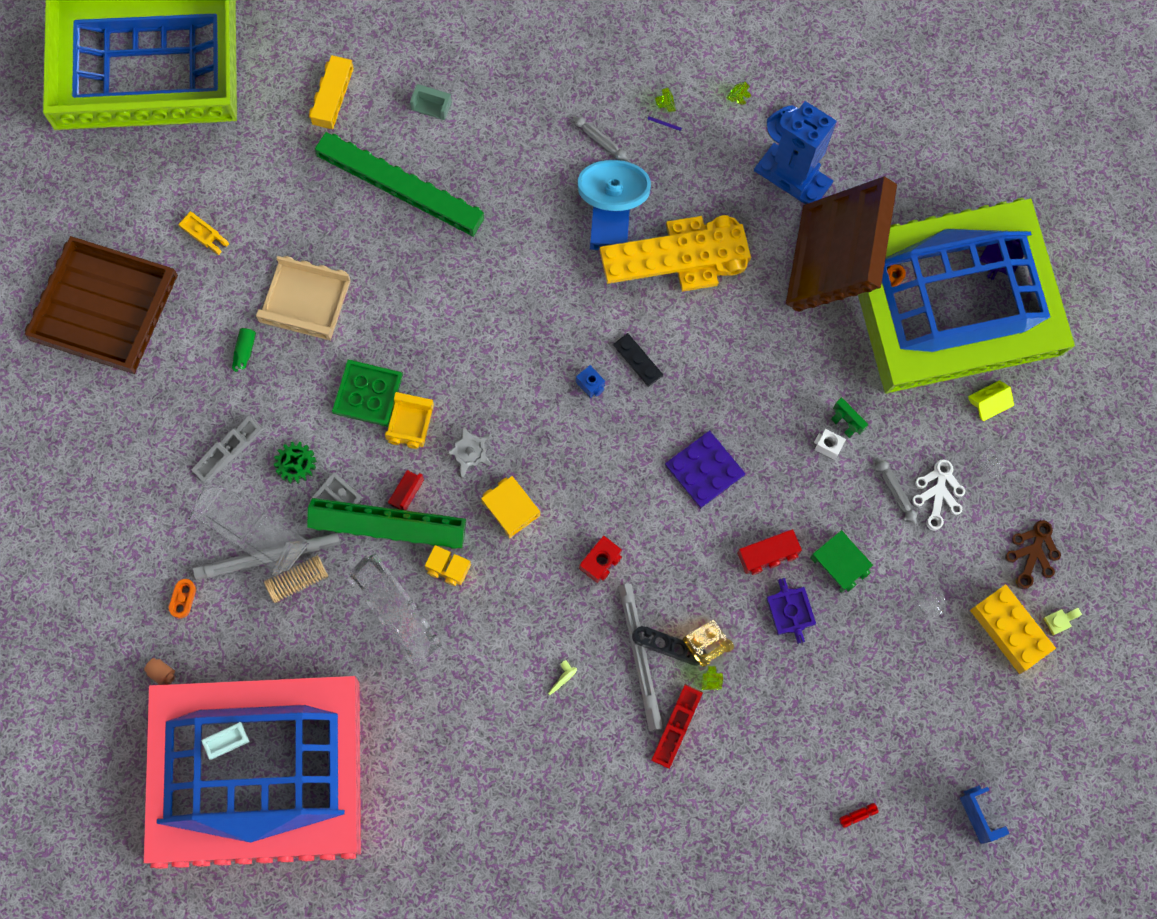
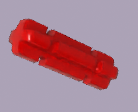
(858, 815)

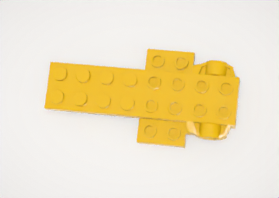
(690, 249)

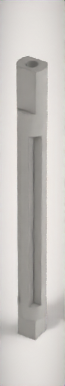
(248, 560)
(646, 685)

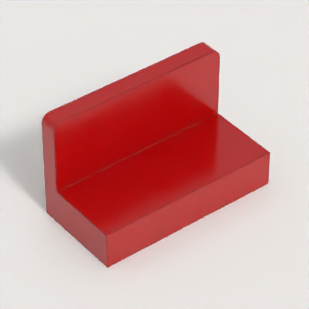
(406, 490)

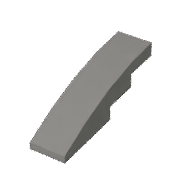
(227, 449)

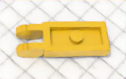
(202, 232)

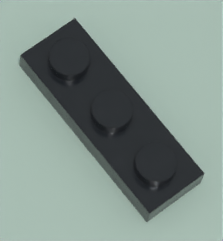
(638, 359)

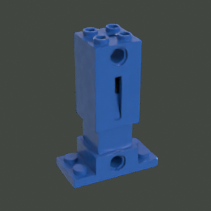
(796, 159)

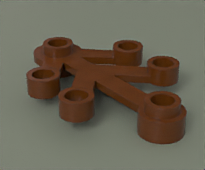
(1035, 552)

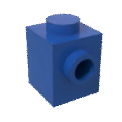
(590, 382)

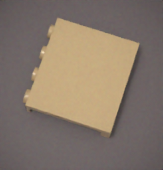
(305, 298)

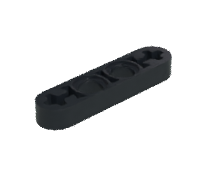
(668, 649)

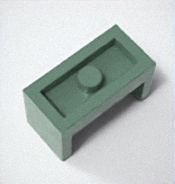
(430, 101)

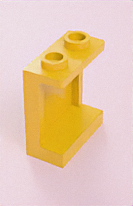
(409, 420)
(510, 506)

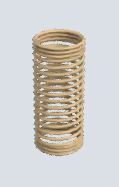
(270, 584)

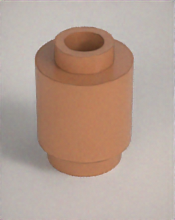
(159, 672)

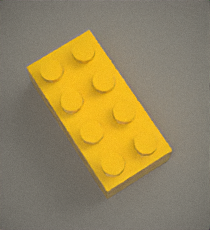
(1012, 629)

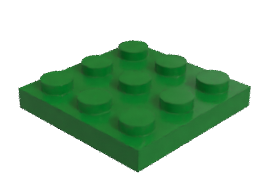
(367, 393)

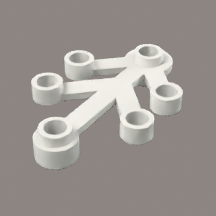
(940, 492)

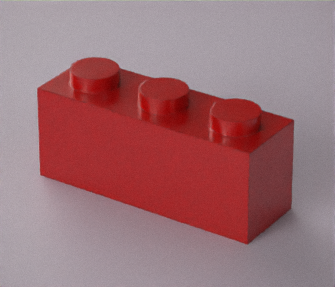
(769, 552)

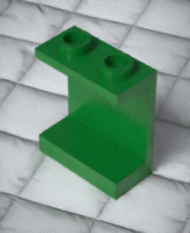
(843, 561)

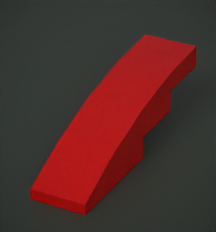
(677, 726)

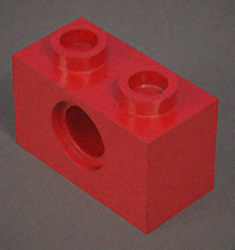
(603, 548)

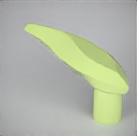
(567, 675)

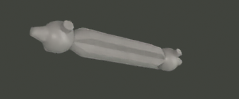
(600, 138)
(896, 490)

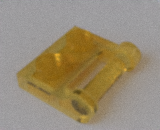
(703, 638)

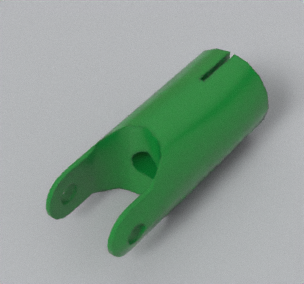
(243, 348)

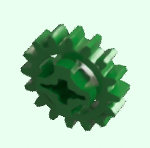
(288, 466)

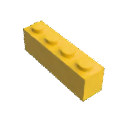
(331, 92)

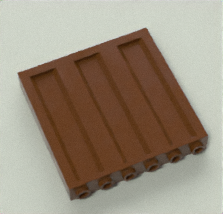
(842, 245)
(101, 304)

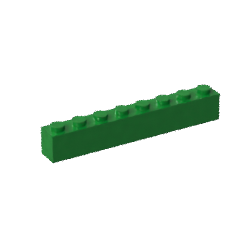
(386, 523)

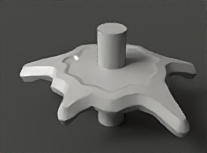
(470, 451)

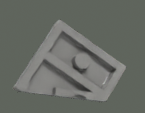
(338, 490)

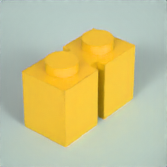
(438, 562)

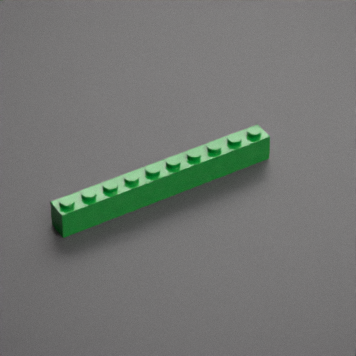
(399, 183)

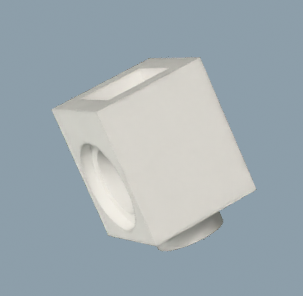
(836, 440)

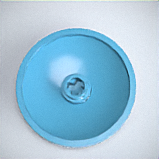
(614, 185)

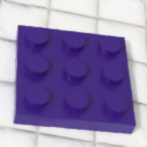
(705, 469)

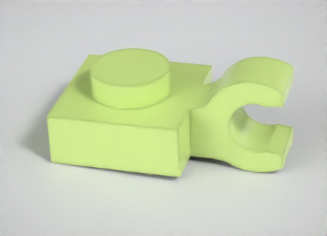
(1059, 620)

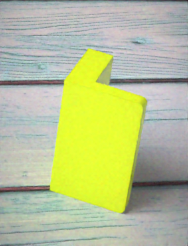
(992, 399)

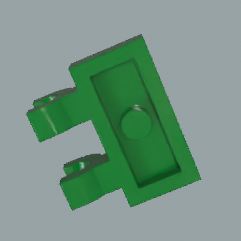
(854, 420)

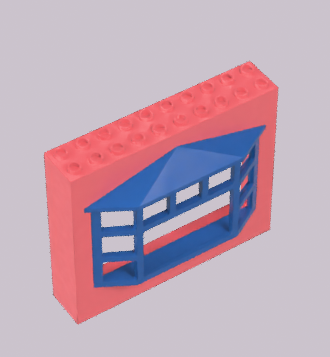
(266, 832)

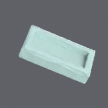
(225, 741)

